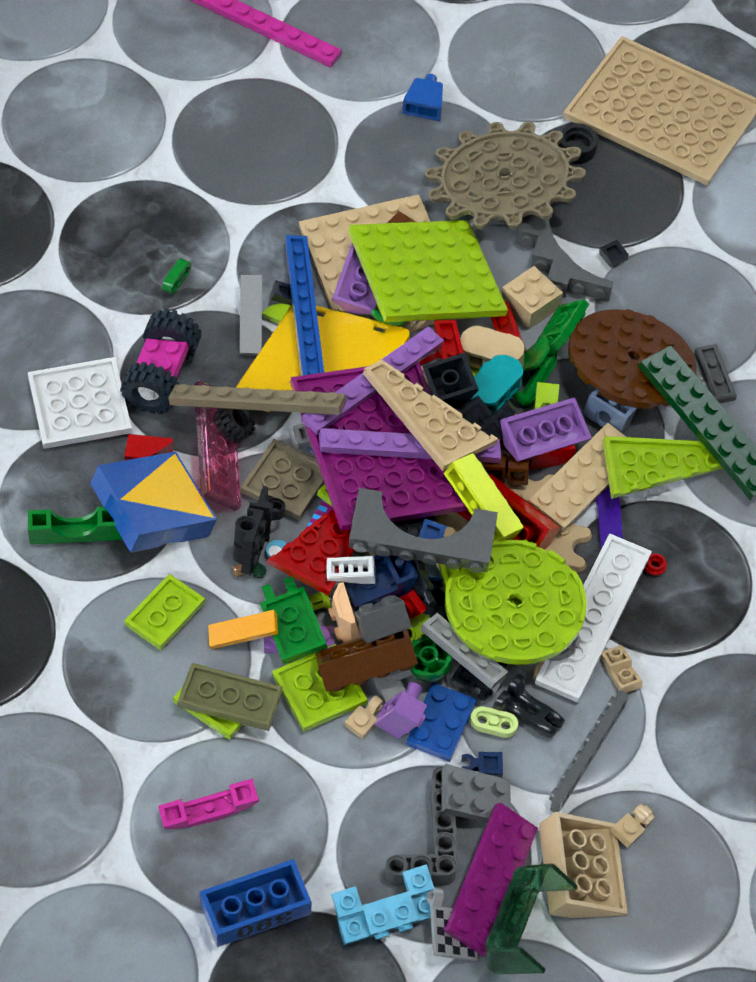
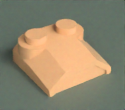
(343, 613)

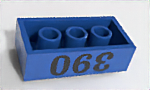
(255, 903)

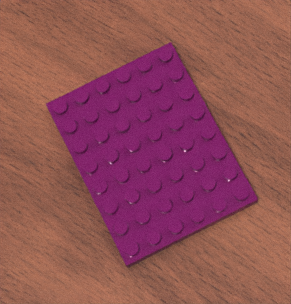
(408, 485)

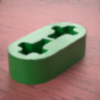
(176, 276)

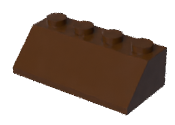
(360, 661)

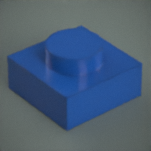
(431, 530)

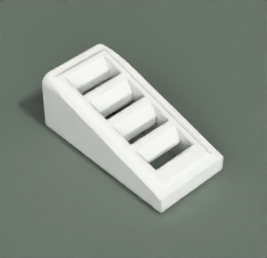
(352, 577)

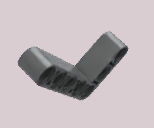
(440, 835)

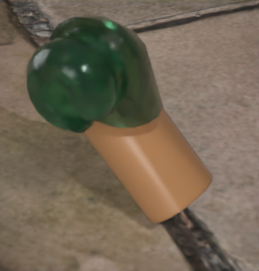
(257, 572)

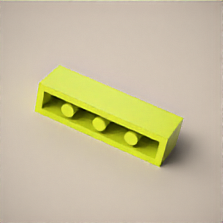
(480, 492)

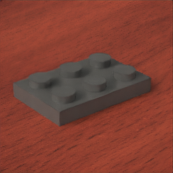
(472, 793)

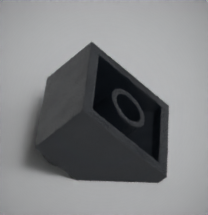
(451, 380)

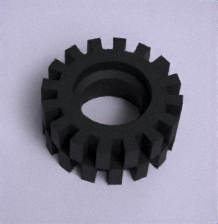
(234, 423)

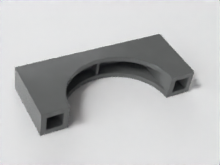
(465, 549)

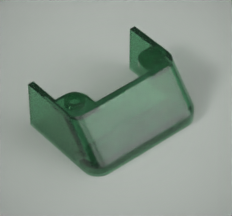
(502, 944)

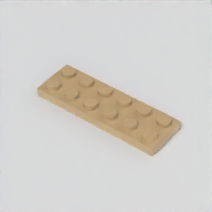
(576, 482)

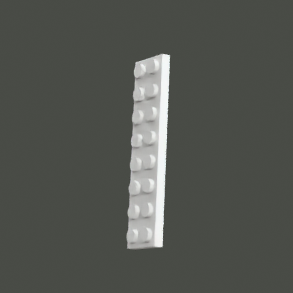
(607, 595)

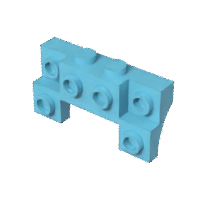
(380, 917)

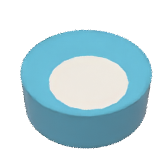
(274, 547)

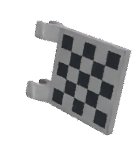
(443, 943)

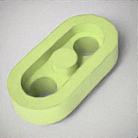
(494, 721)

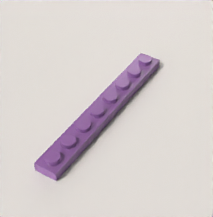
(361, 389)
(385, 445)

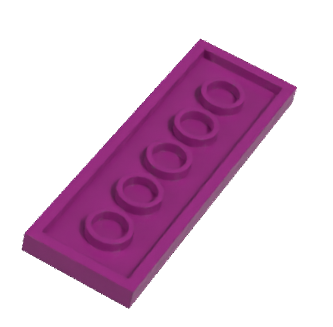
(488, 878)

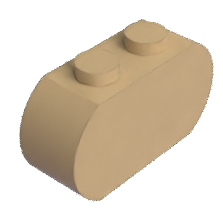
(484, 343)

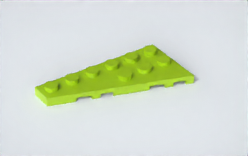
(649, 462)

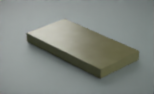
(230, 696)

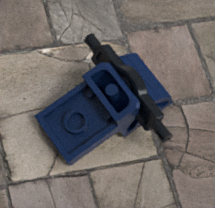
(395, 578)

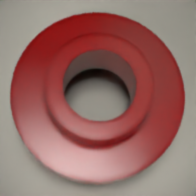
(656, 559)

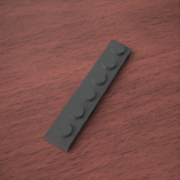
(583, 758)

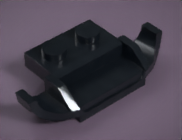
(477, 412)

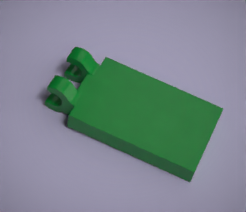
(297, 624)

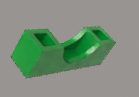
(50, 528)

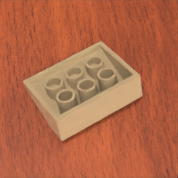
(591, 859)

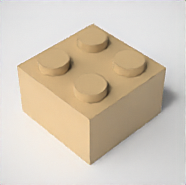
(532, 297)

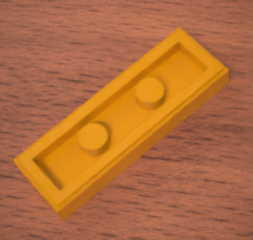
(243, 629)

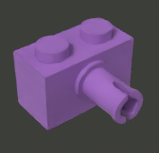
(402, 712)

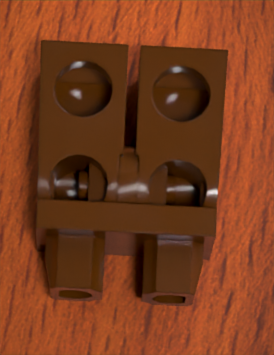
(513, 466)

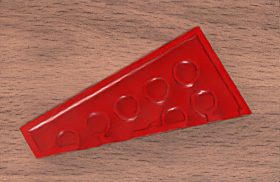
(308, 553)

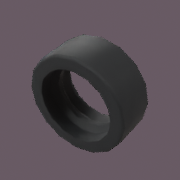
(585, 133)

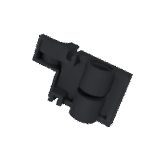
(255, 529)

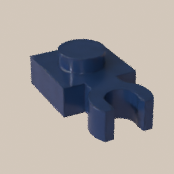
(487, 763)

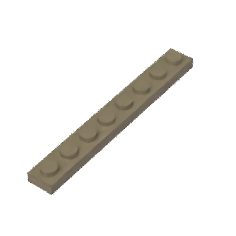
(258, 399)

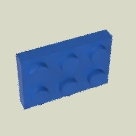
(444, 722)

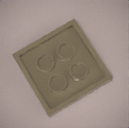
(288, 474)

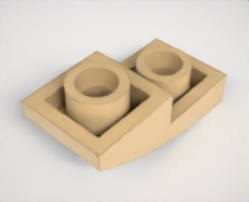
(620, 669)

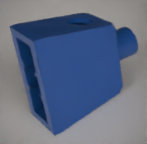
(424, 98)

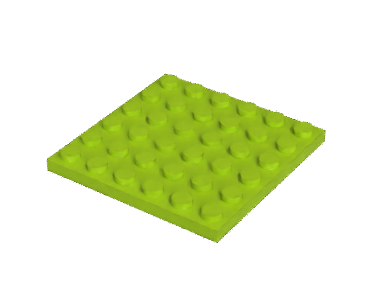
(427, 271)

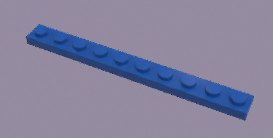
(304, 305)

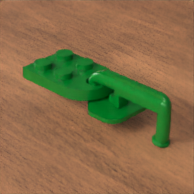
(545, 349)

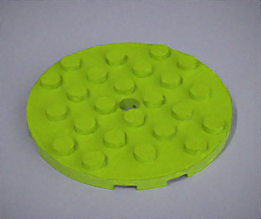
(521, 635)

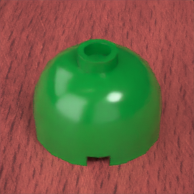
(432, 660)

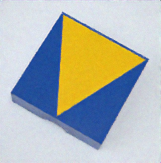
(153, 501)

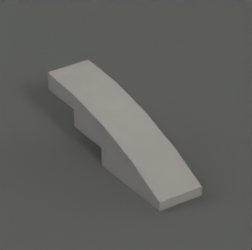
(250, 314)

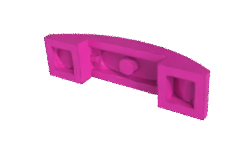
(209, 808)

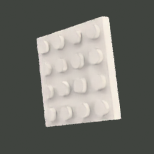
(79, 402)

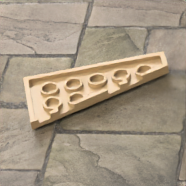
(427, 417)

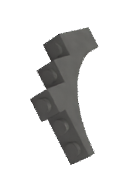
(552, 259)

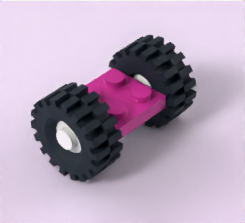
(154, 375)

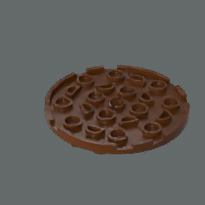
(603, 349)

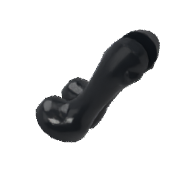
(517, 691)

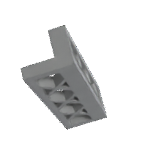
(483, 668)

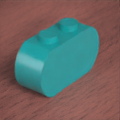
(498, 380)

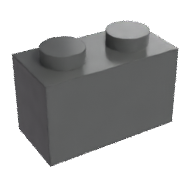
(382, 618)

